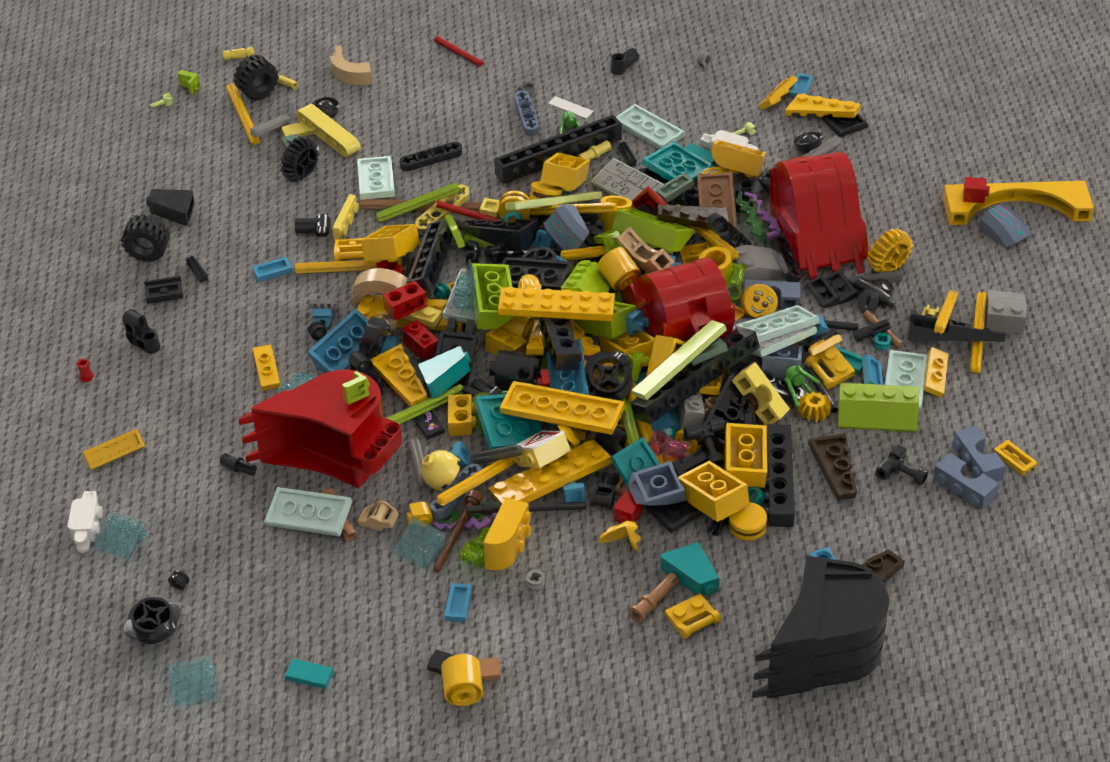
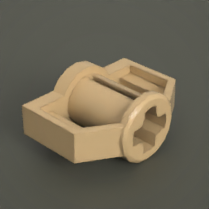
(378, 518)

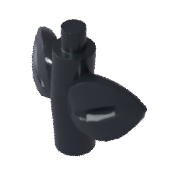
(874, 293)

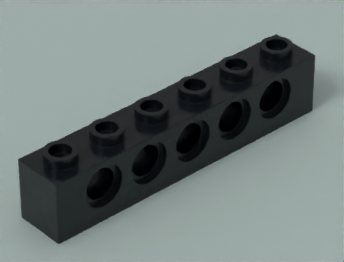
(431, 256)
(560, 343)
(779, 477)

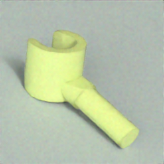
(167, 101)
(748, 127)

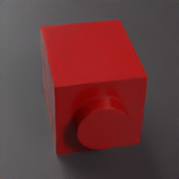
(975, 190)
(627, 509)

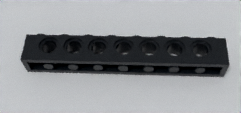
(573, 142)
(693, 378)

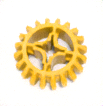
(889, 251)

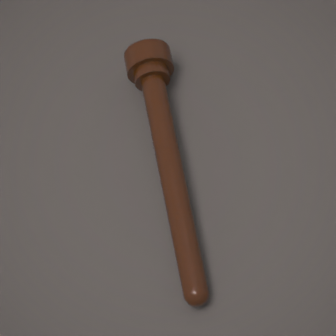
(472, 498)

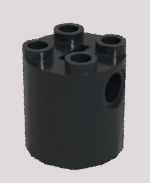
(510, 367)

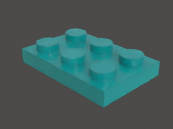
(633, 459)

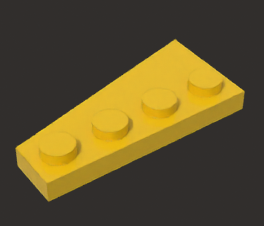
(822, 106)
(400, 375)

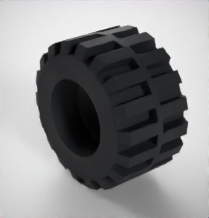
(256, 77)
(145, 238)

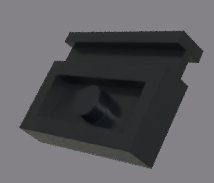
(163, 289)

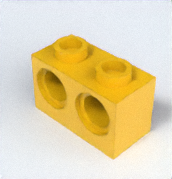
(460, 415)

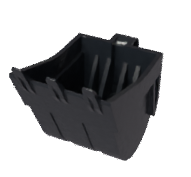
(830, 632)

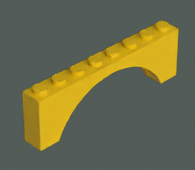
(1065, 196)

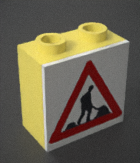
(542, 449)

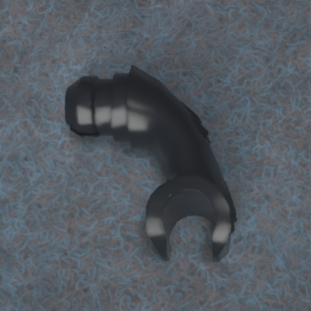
(474, 253)

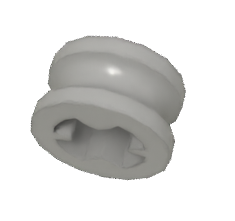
(704, 58)
(535, 574)

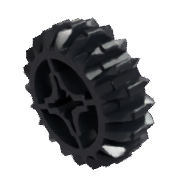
(299, 159)

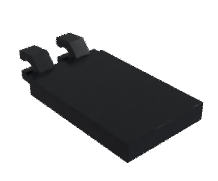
(452, 339)

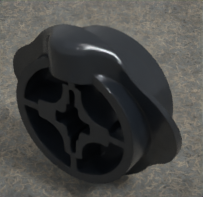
(374, 335)
(622, 362)
(152, 620)

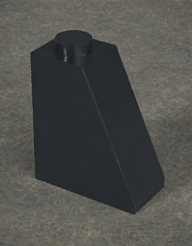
(172, 204)

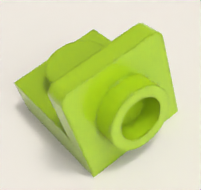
(189, 80)
(608, 239)
(637, 358)
(356, 388)

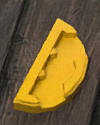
(822, 345)

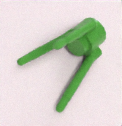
(569, 121)
(795, 376)

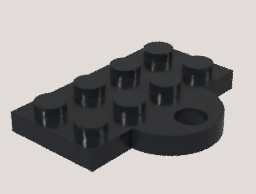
(547, 268)

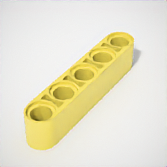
(328, 130)

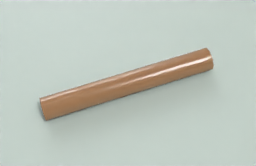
(872, 319)

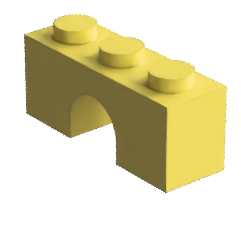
(771, 404)

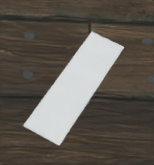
(579, 110)

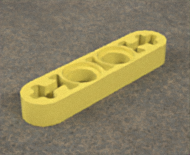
(423, 219)

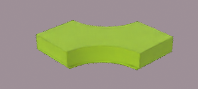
(455, 231)

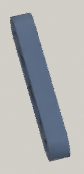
(529, 112)
(441, 512)

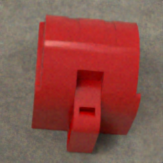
(819, 211)
(683, 299)
(322, 432)

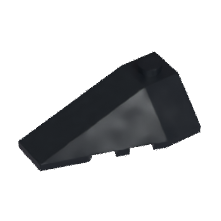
(514, 235)
(730, 408)

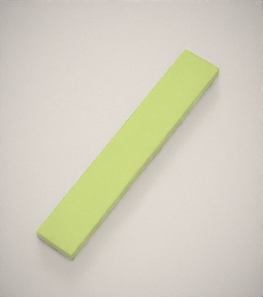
(553, 200)
(679, 360)

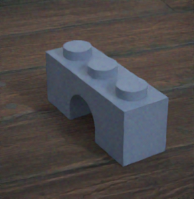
(787, 292)
(969, 444)
(977, 491)

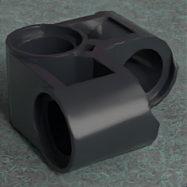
(139, 332)
(361, 363)

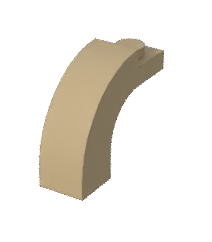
(349, 72)
(643, 255)
(376, 280)

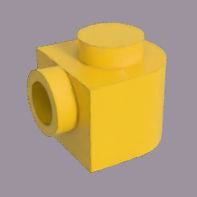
(420, 511)

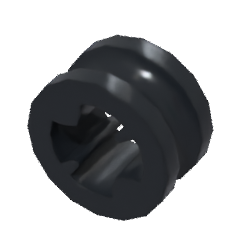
(317, 326)
(178, 580)

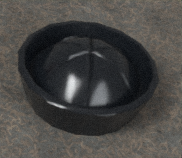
(327, 105)
(808, 141)

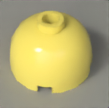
(439, 469)

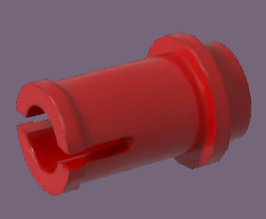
(85, 373)

